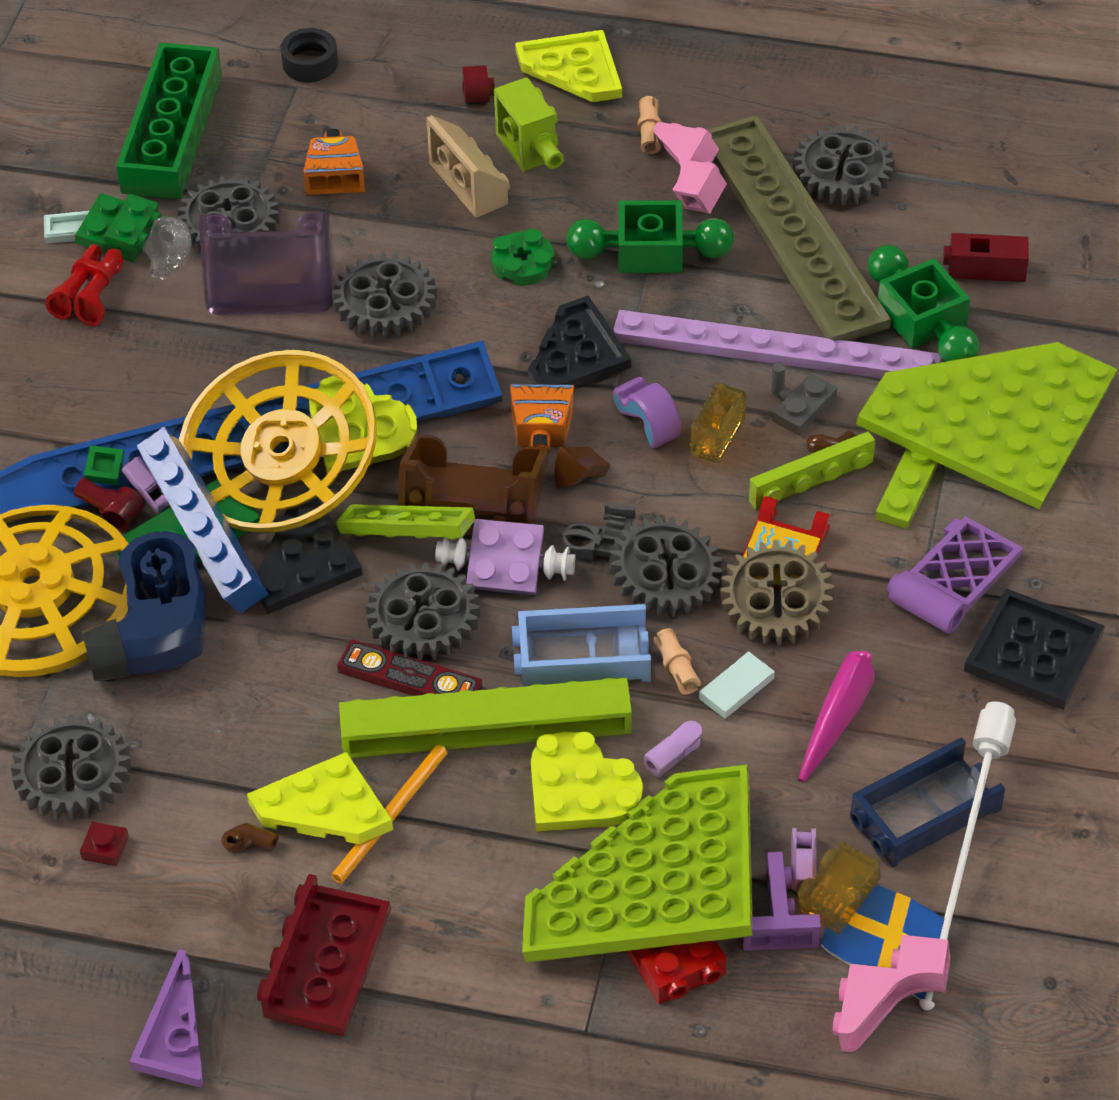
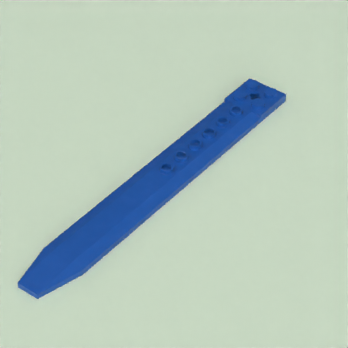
(420, 382)

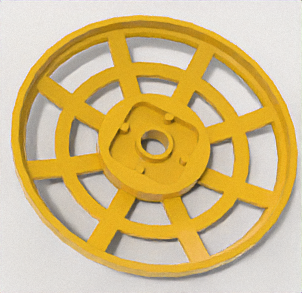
(278, 427)
(53, 586)

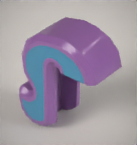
(653, 406)

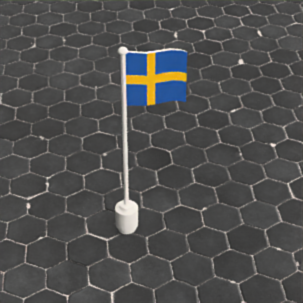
(888, 914)

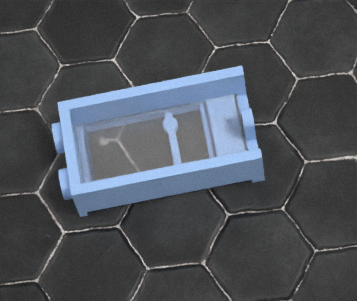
(582, 644)

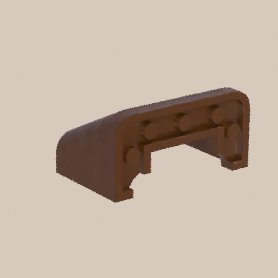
(490, 491)

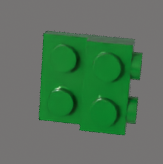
(118, 224)

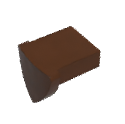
(576, 464)

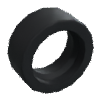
(312, 69)

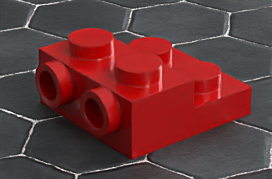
(679, 968)

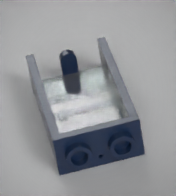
(921, 803)

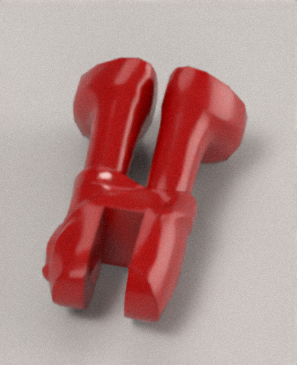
(87, 302)

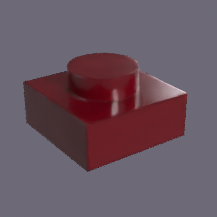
(104, 843)

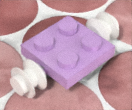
(505, 557)

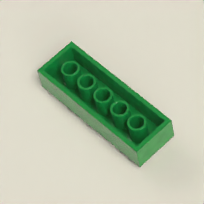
(169, 121)

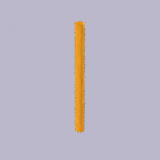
(393, 809)

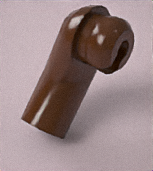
(820, 441)
(247, 836)

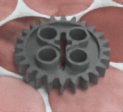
(864, 170)
(243, 203)
(384, 295)
(685, 558)
(423, 611)
(45, 760)

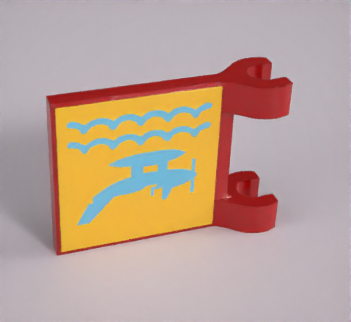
(768, 530)

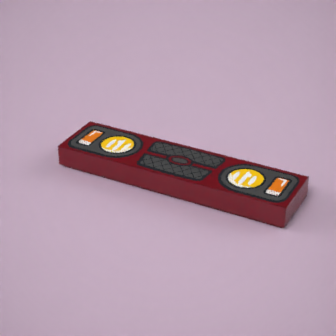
(401, 672)

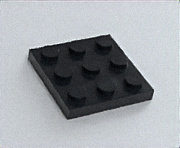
(1034, 648)

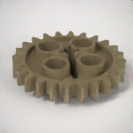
(744, 593)

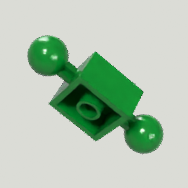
(650, 237)
(923, 303)

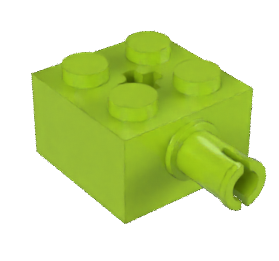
(527, 125)

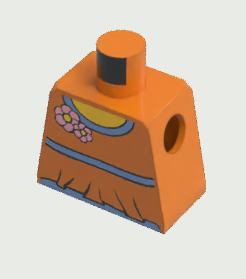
(333, 165)
(542, 414)

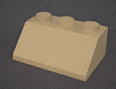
(465, 168)

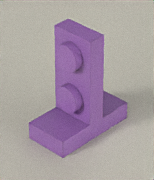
(782, 927)

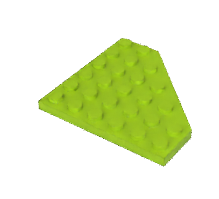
(994, 415)
(657, 879)

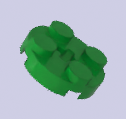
(517, 244)

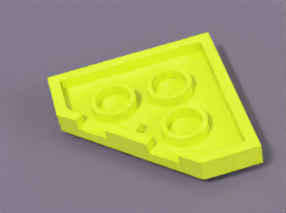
(573, 63)
(322, 802)

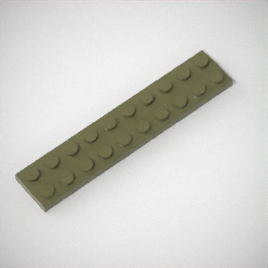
(797, 232)

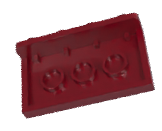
(323, 957)

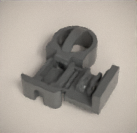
(618, 518)

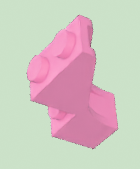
(694, 151)
(874, 991)

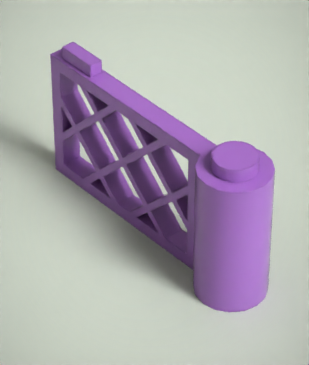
(934, 598)

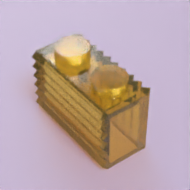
(718, 422)
(839, 886)

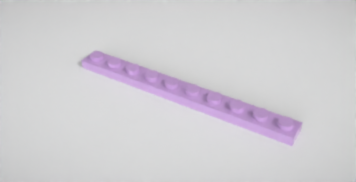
(766, 345)

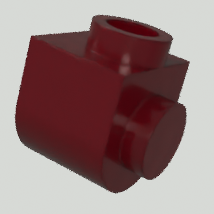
(476, 84)

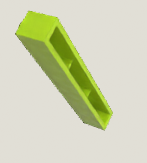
(484, 717)

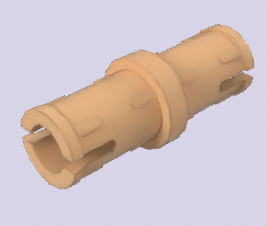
(647, 123)
(677, 661)

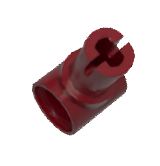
(117, 507)

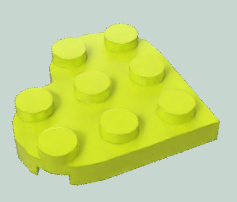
(394, 424)
(578, 785)

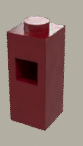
(987, 257)

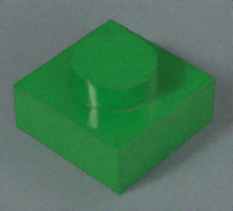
(104, 465)

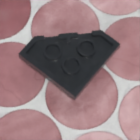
(578, 348)
(305, 560)

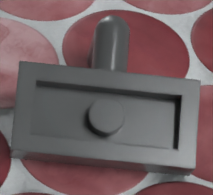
(801, 404)

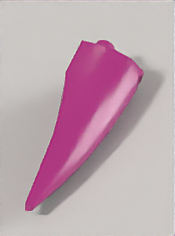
(839, 708)

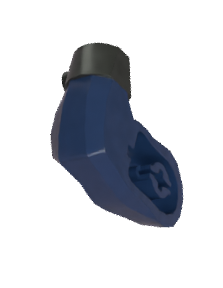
(163, 615)

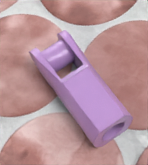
(145, 483)
(673, 748)
(803, 860)

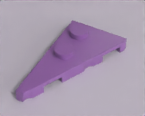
(170, 1036)

